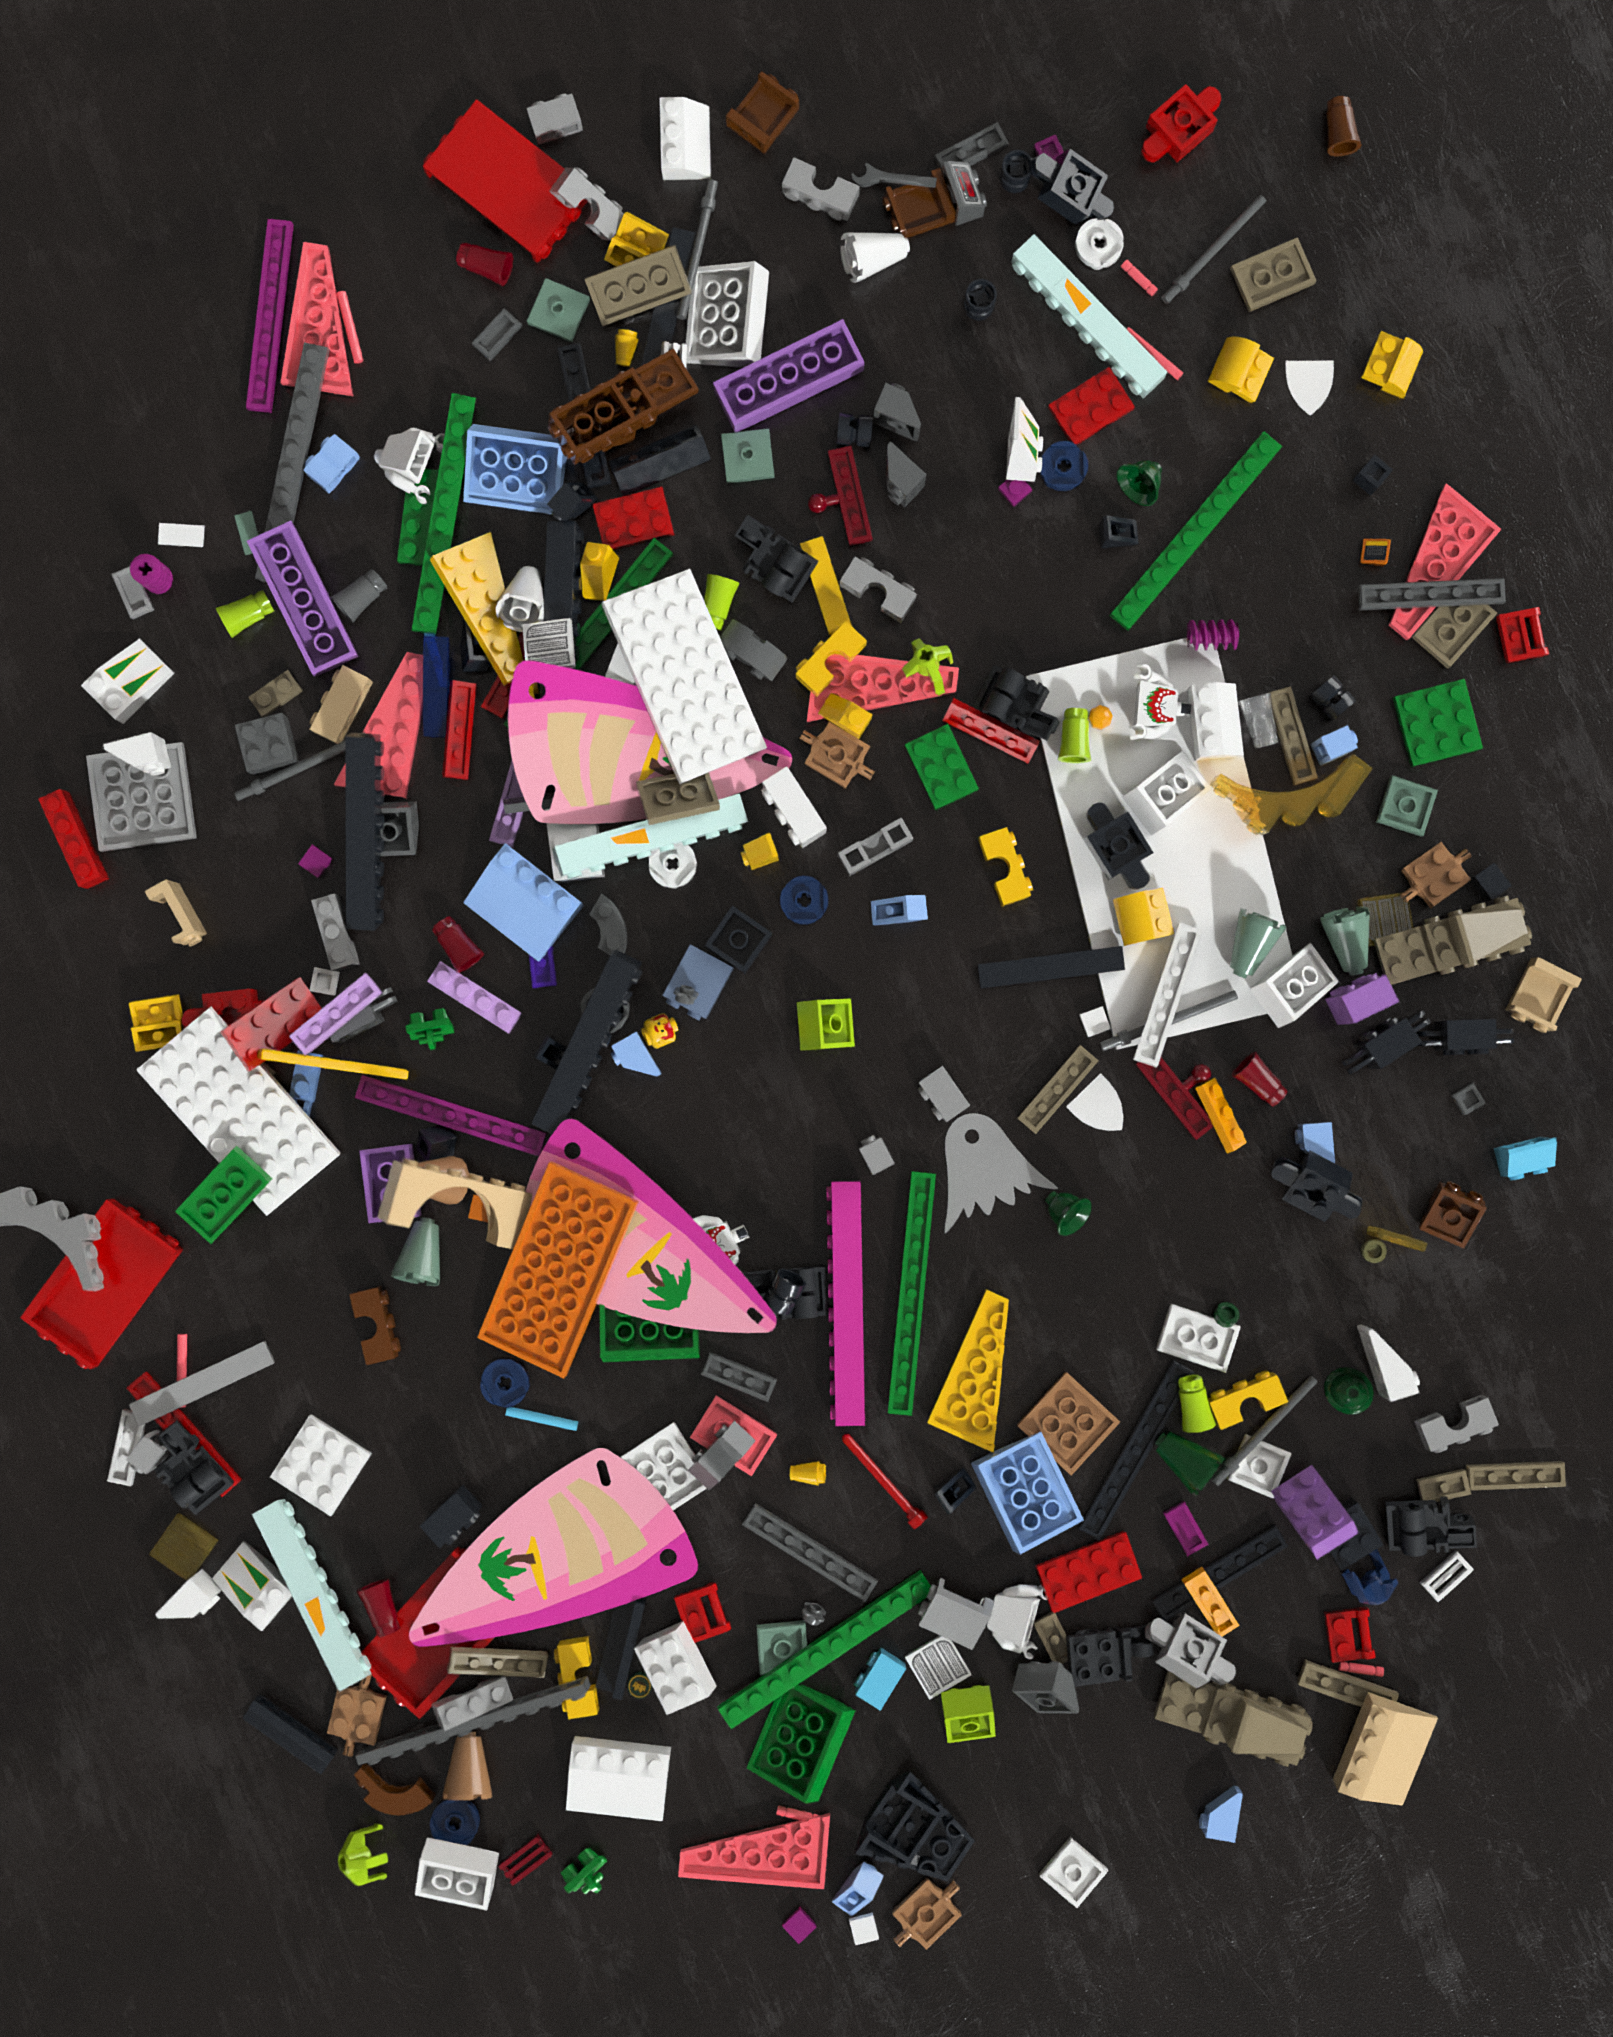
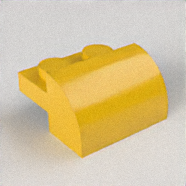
(634, 240)
(1393, 363)
(1241, 368)
(1143, 916)
(155, 1021)

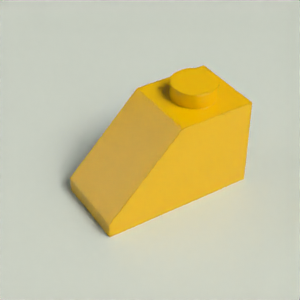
(597, 570)
(845, 715)
(759, 852)

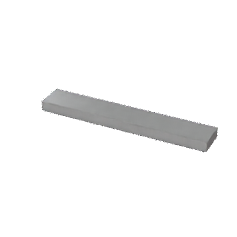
(202, 1383)

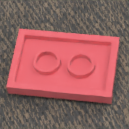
(723, 1413)

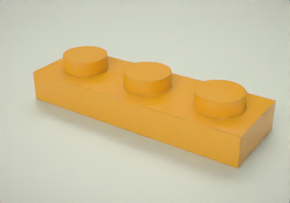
(1221, 1115)
(1210, 1602)

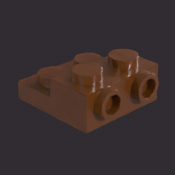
(1453, 1214)

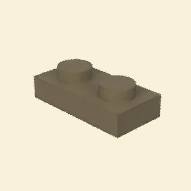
(275, 694)
(1448, 1484)
(1052, 1636)

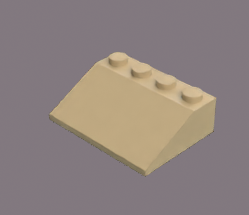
(1383, 1751)

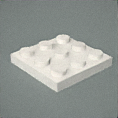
(665, 1464)
(320, 1465)

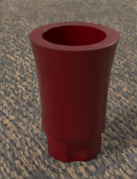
(486, 262)
(457, 944)
(1260, 1079)
(380, 1606)

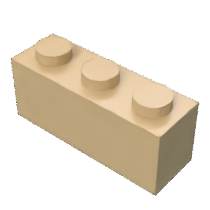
(340, 704)

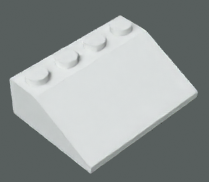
(727, 314)
(618, 1778)

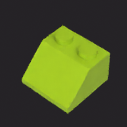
(825, 1024)
(968, 1714)

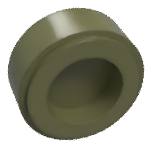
(1373, 1250)

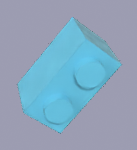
(879, 1678)

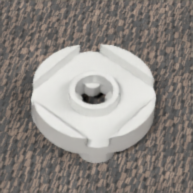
(1099, 257)
(673, 878)

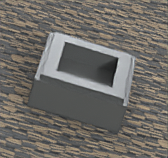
(1468, 1099)

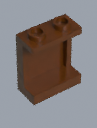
(764, 112)
(919, 207)

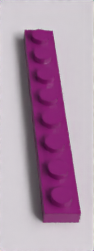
(269, 315)
(450, 1115)

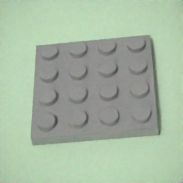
(140, 807)

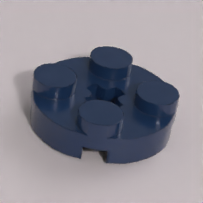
(1072, 456)
(813, 890)
(500, 1395)
(460, 1809)

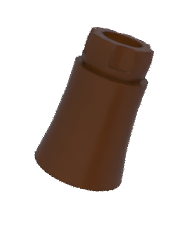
(1342, 129)

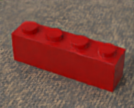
(73, 838)

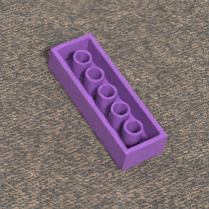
(789, 376)
(302, 598)

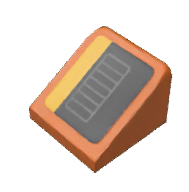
(1375, 551)

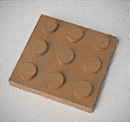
(1069, 1422)

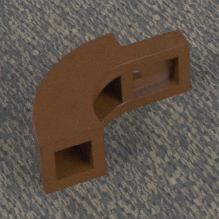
(390, 1798)

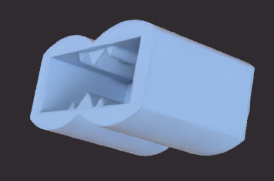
(331, 463)

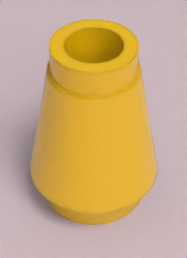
(625, 346)
(809, 1473)

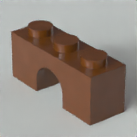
(373, 1303)

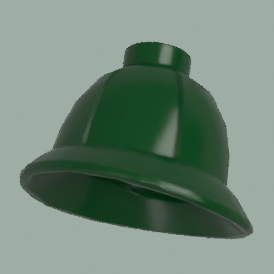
(1140, 481)
(1068, 1211)
(1348, 1390)

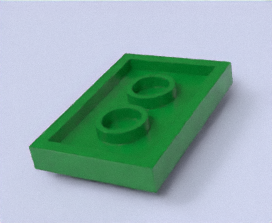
(941, 767)

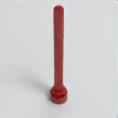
(914, 1515)

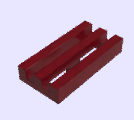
(509, 1871)

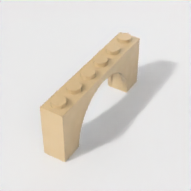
(412, 1185)

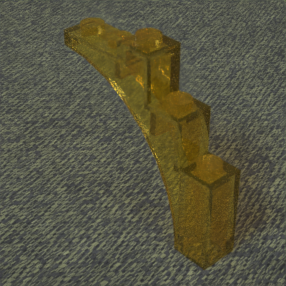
(1265, 807)

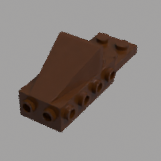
(620, 407)

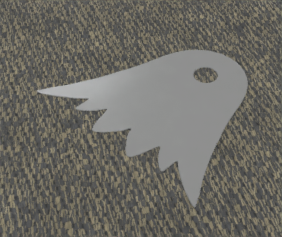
(984, 1168)

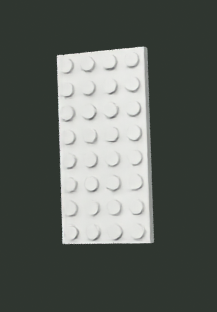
(684, 675)
(240, 1108)

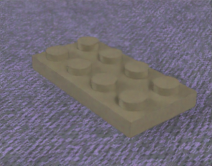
(638, 285)

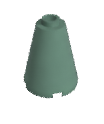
(1349, 937)
(1253, 942)
(420, 1255)

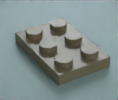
(1273, 274)
(1452, 630)
(668, 800)

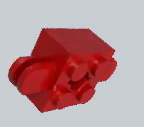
(1181, 123)
(227, 1004)

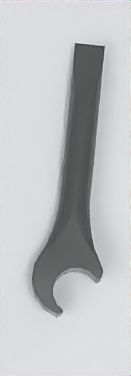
(876, 176)

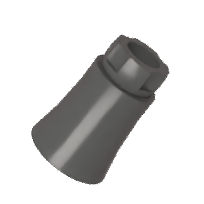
(359, 594)

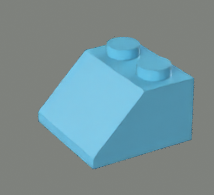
(1526, 1156)

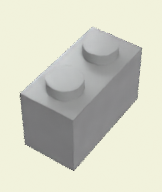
(554, 118)
(943, 1094)
(875, 1154)
(148, 1453)

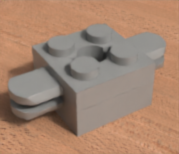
(1196, 1641)

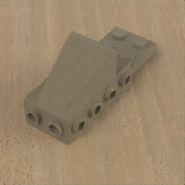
(1455, 941)
(1236, 1718)

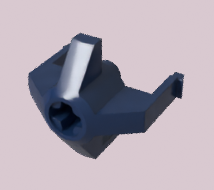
(1375, 1585)

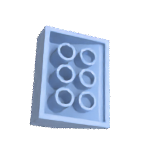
(512, 468)
(522, 902)
(1027, 1492)

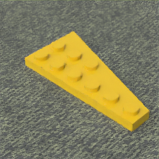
(475, 585)
(972, 1387)

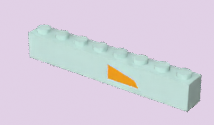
(1088, 317)
(643, 838)
(312, 1594)

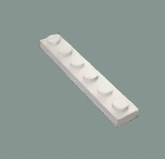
(1168, 994)

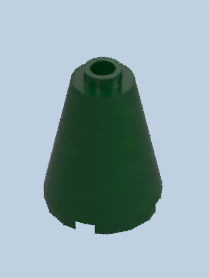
(1188, 1460)

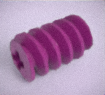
(151, 573)
(1212, 634)

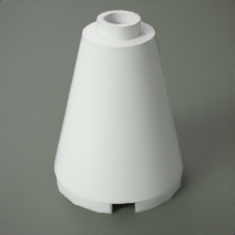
(871, 252)
(522, 600)

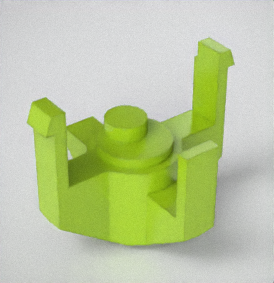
(927, 663)
(356, 1857)

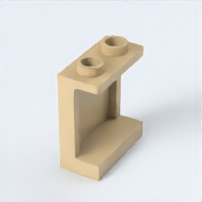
(173, 894)
(1542, 994)

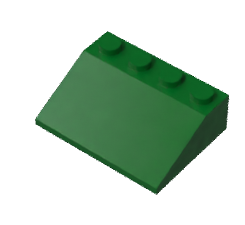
(639, 1339)
(801, 1742)

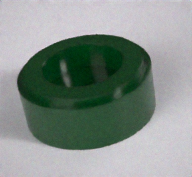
(1226, 1314)

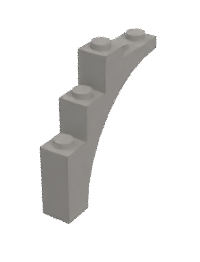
(51, 1219)

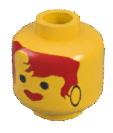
(659, 1031)

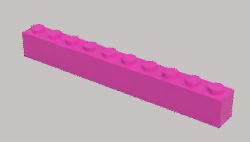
(847, 1303)

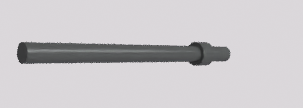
(707, 206)
(1182, 281)
(259, 786)
(1124, 1038)
(1232, 1464)

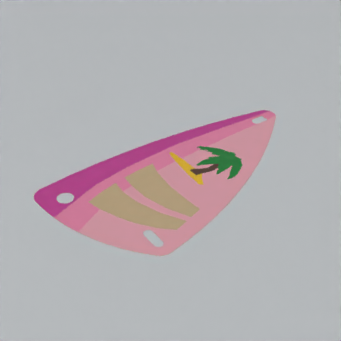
(595, 744)
(666, 1261)
(561, 1556)

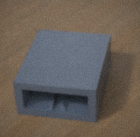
(702, 973)

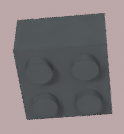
(267, 744)

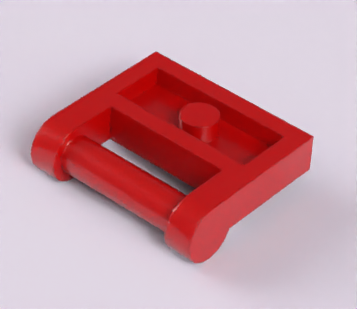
(1515, 636)
(695, 1616)
(1341, 1634)

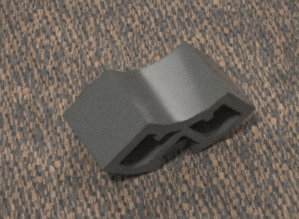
(754, 652)
(611, 925)
(721, 1455)

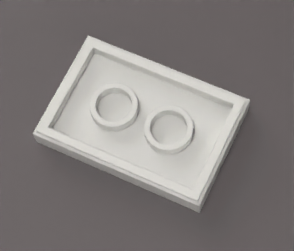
(1197, 1338)

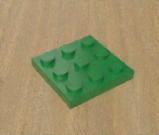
(1437, 723)

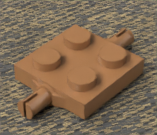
(837, 755)
(1435, 875)
(357, 1715)
(926, 1913)

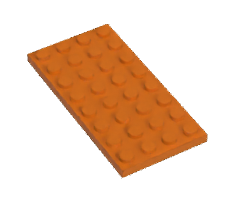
(557, 1269)

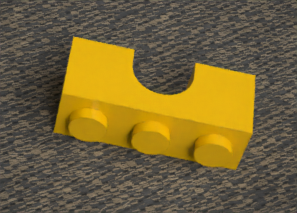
(844, 642)
(1001, 846)
(1226, 1404)
(573, 1655)

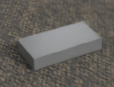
(132, 593)

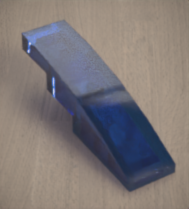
(435, 685)

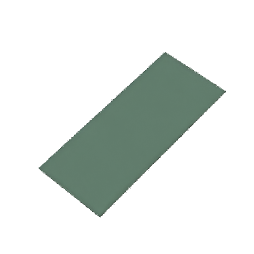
(247, 529)

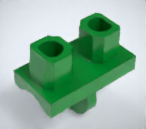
(429, 1031)
(576, 1879)

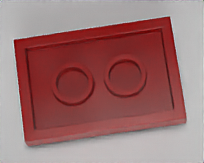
(1091, 406)
(633, 519)

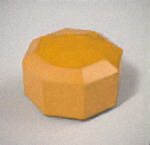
(1100, 717)

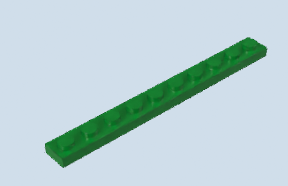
(443, 511)
(1195, 530)
(638, 575)
(911, 1293)
(824, 1649)

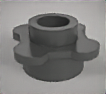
(685, 994)
(813, 1613)

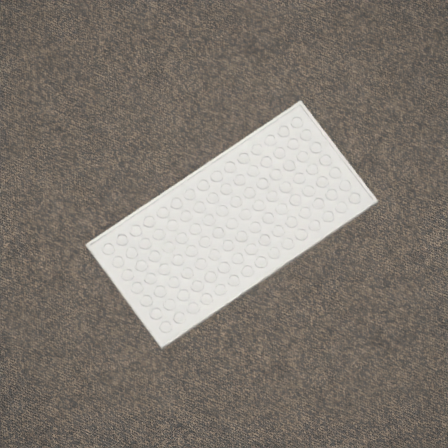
(1200, 858)

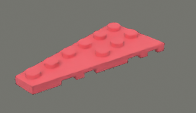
(317, 321)
(1448, 548)
(877, 683)
(398, 722)
(777, 1855)

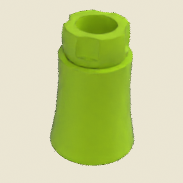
(718, 598)
(244, 612)
(1075, 737)
(1195, 1405)

